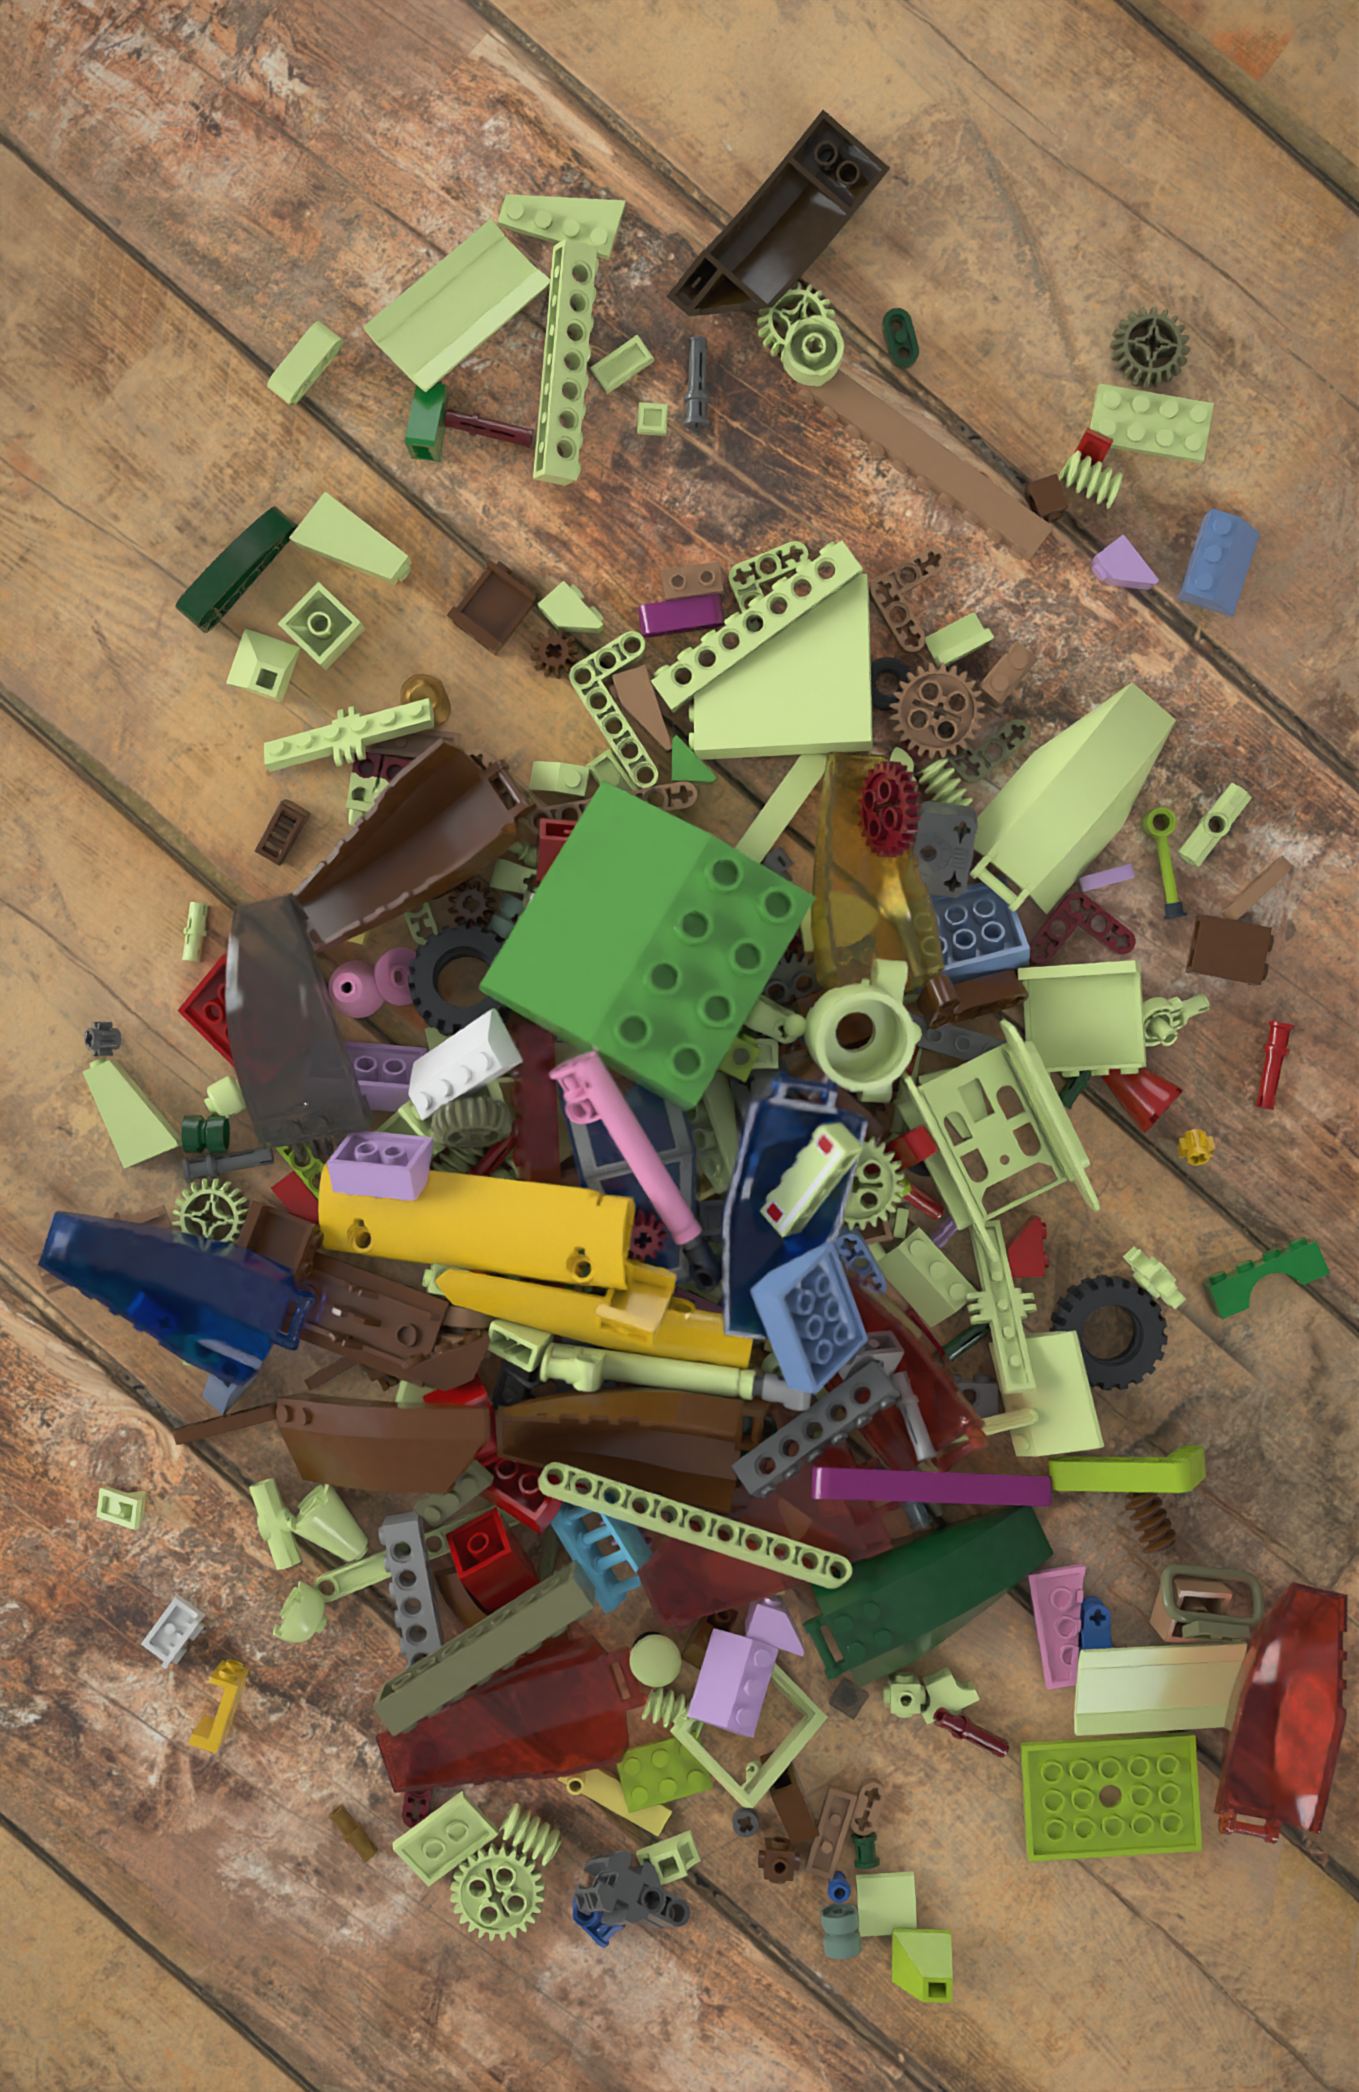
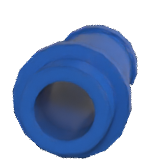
(838, 1888)

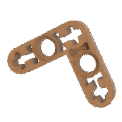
(898, 588)

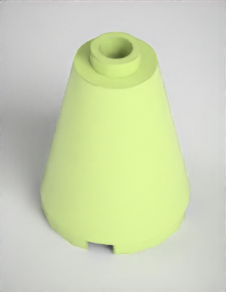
(329, 1524)

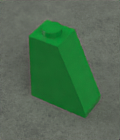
(426, 423)

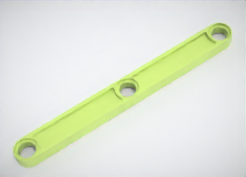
(372, 1568)

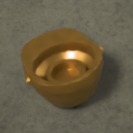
(423, 687)

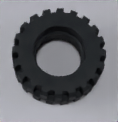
(433, 957)
(1147, 1329)

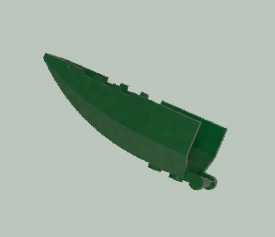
(924, 1590)

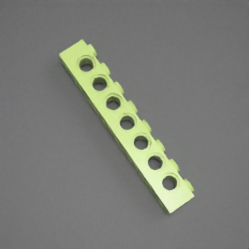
(548, 464)
(832, 555)

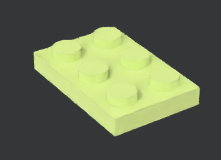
(445, 1838)

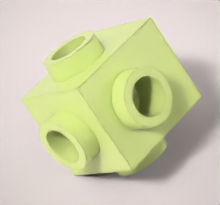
(904, 1684)

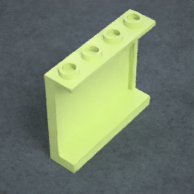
(1086, 1016)

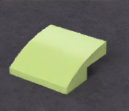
(885, 1902)

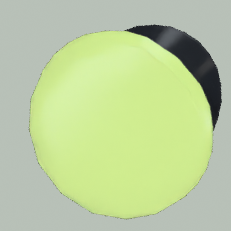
(655, 1659)

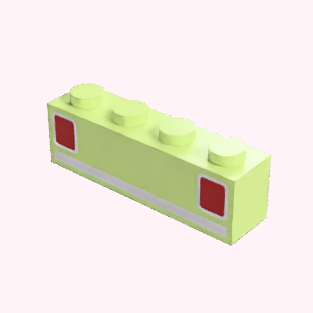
(811, 1178)

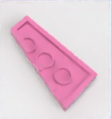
(1056, 1609)

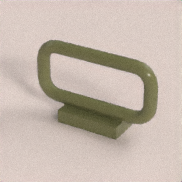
(1212, 1626)

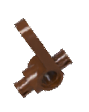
(343, 1364)

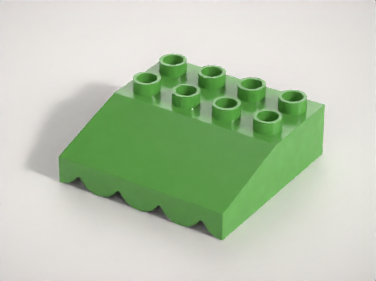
(647, 944)

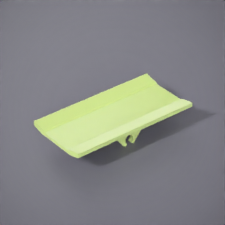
(456, 306)
(1155, 1687)

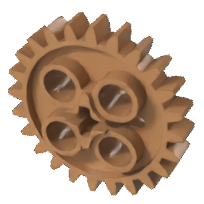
(946, 685)

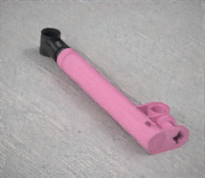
(596, 1096)

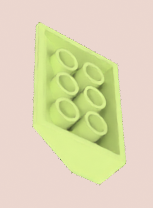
(1061, 1398)

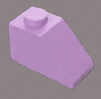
(1123, 566)

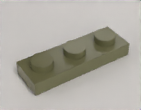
(439, 1507)

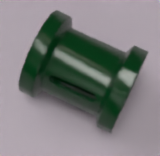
(865, 1851)

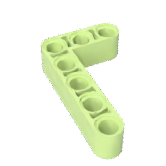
(611, 711)

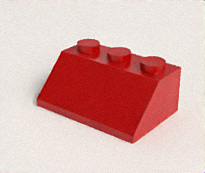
(518, 1493)

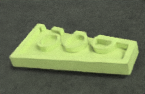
(559, 218)

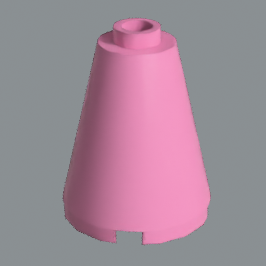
(363, 998)

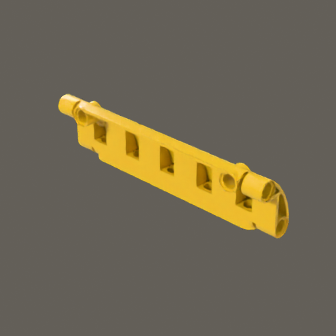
(489, 1228)

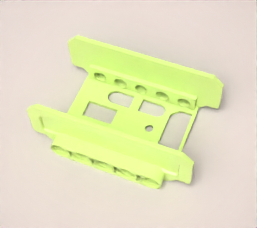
(1013, 1065)

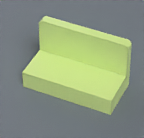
(958, 640)

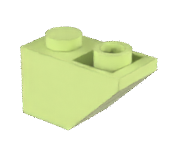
(568, 612)

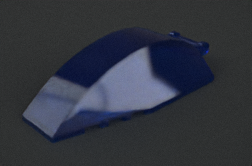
(769, 1146)

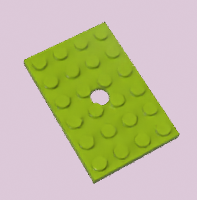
(1155, 1807)

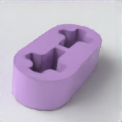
(1106, 877)

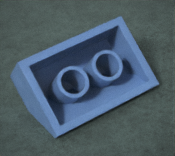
(1219, 562)

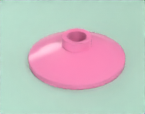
(393, 961)

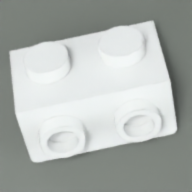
(172, 1631)

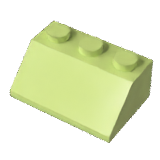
(925, 1277)

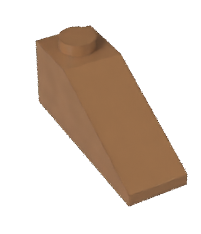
(640, 703)

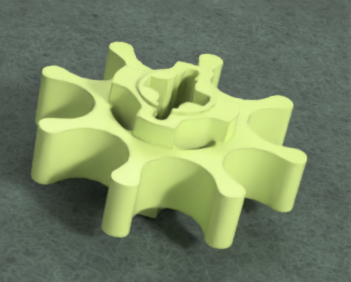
(1154, 1277)

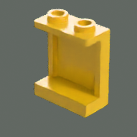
(641, 1309)
(211, 1731)

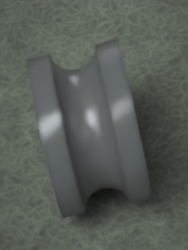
(747, 1831)

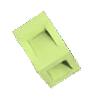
(946, 1692)
(671, 1856)

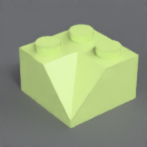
(322, 626)

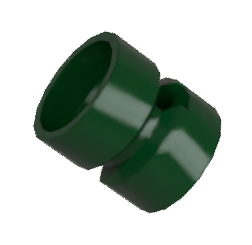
(202, 1134)

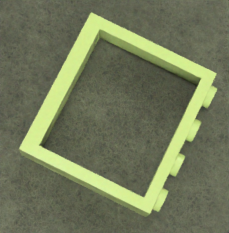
(781, 1757)

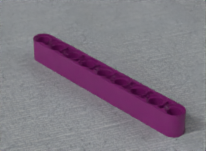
(931, 1487)

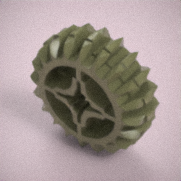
(1172, 347)
(472, 1123)

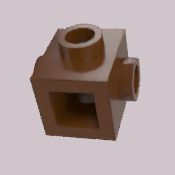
(778, 1860)

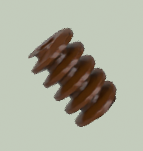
(1152, 1521)

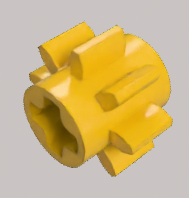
(1196, 1147)

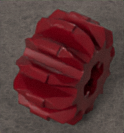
(651, 1239)

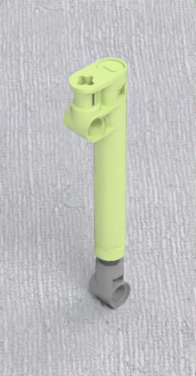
(589, 1367)

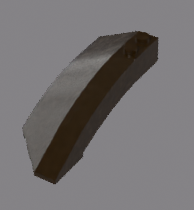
(783, 224)

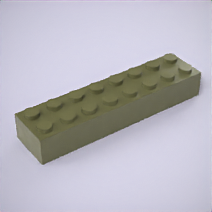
(485, 1648)

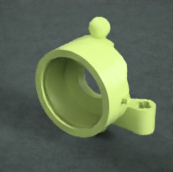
(892, 1043)

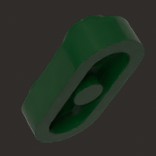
(900, 339)

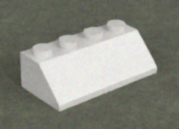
(462, 1064)

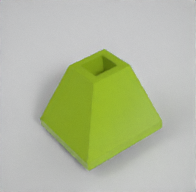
(923, 1963)

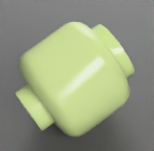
(225, 1097)

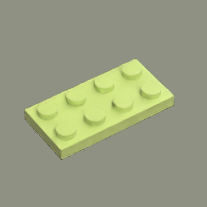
(1152, 422)

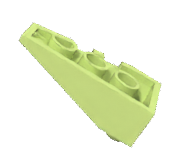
(715, 1132)

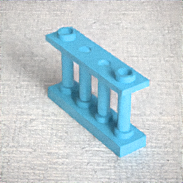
(582, 1547)

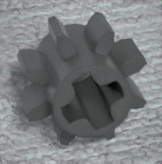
(102, 1039)

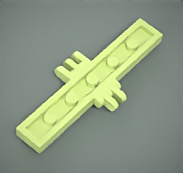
(349, 735)
(1003, 1310)

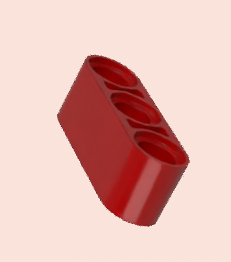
(912, 1147)

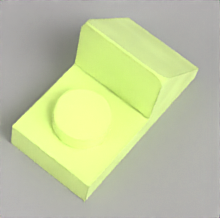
(121, 1507)

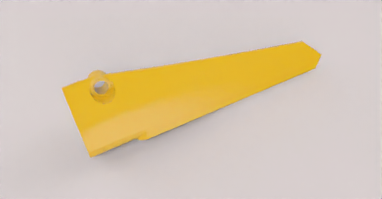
(683, 1333)

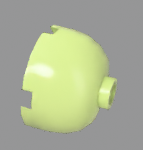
(301, 1615)

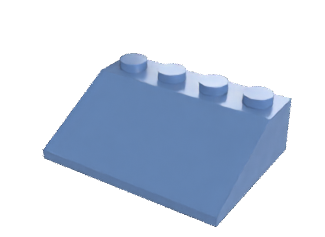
(979, 934)
(810, 1318)

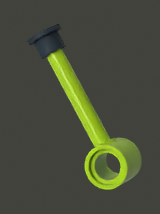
(1173, 907)

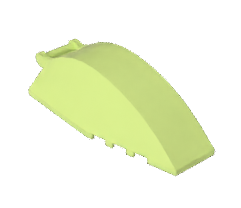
(1070, 799)

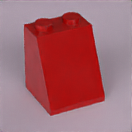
(491, 1560)

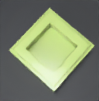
(652, 419)

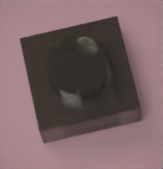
(848, 1698)

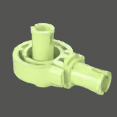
(1166, 1016)

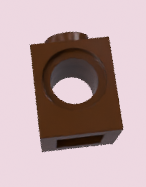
(1046, 498)

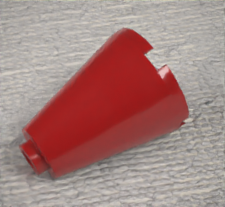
(1142, 1095)

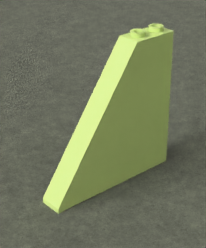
(796, 690)

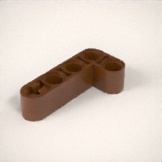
(949, 1003)
(843, 1100)

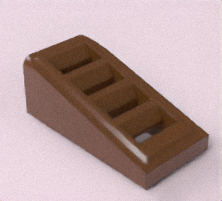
(296, 811)

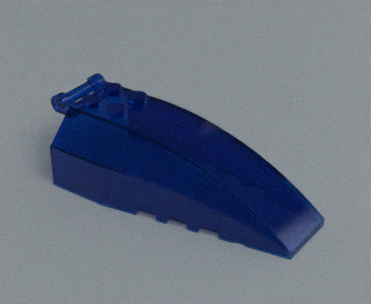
(189, 1292)

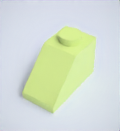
(560, 779)

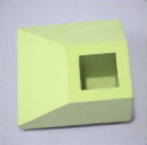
(263, 665)

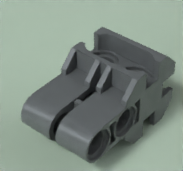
(629, 1894)

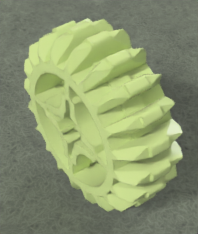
(787, 317)
(214, 1203)

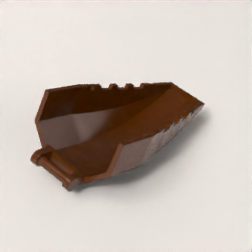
(419, 839)
(640, 1437)

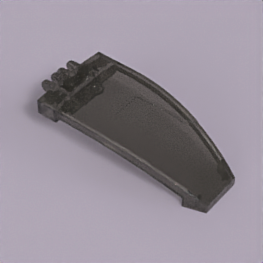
(287, 1033)

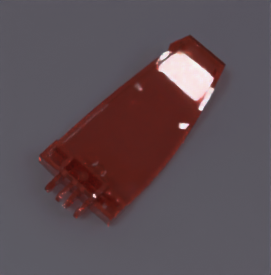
(696, 1582)

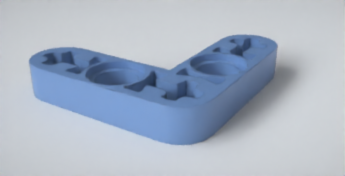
(860, 1250)

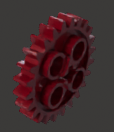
(889, 809)

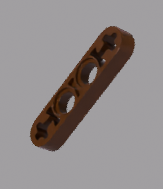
(225, 1423)

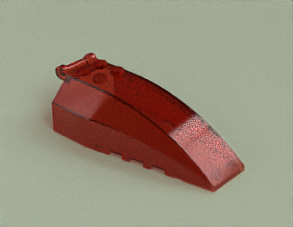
(534, 1720)

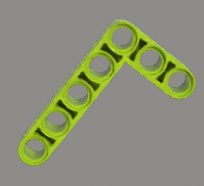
(1170, 1474)

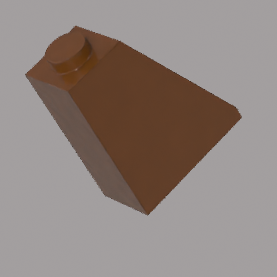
(792, 1804)

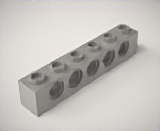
(409, 1529)

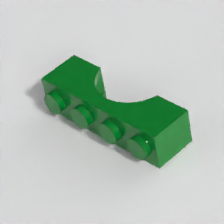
(1231, 1291)

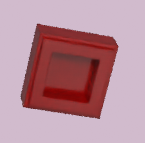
(1094, 445)

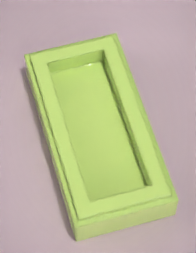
(622, 364)

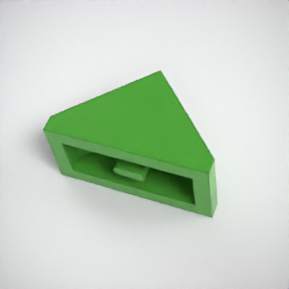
(688, 766)

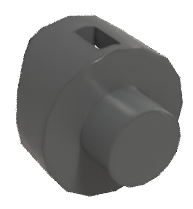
(778, 862)

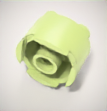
(804, 336)

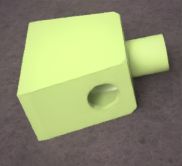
(518, 1343)

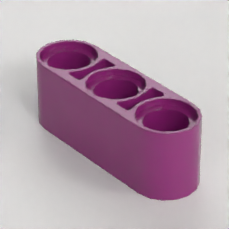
(681, 615)

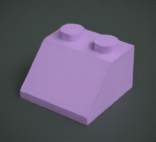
(772, 1624)

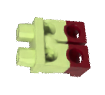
(365, 782)

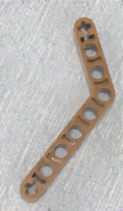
(558, 811)

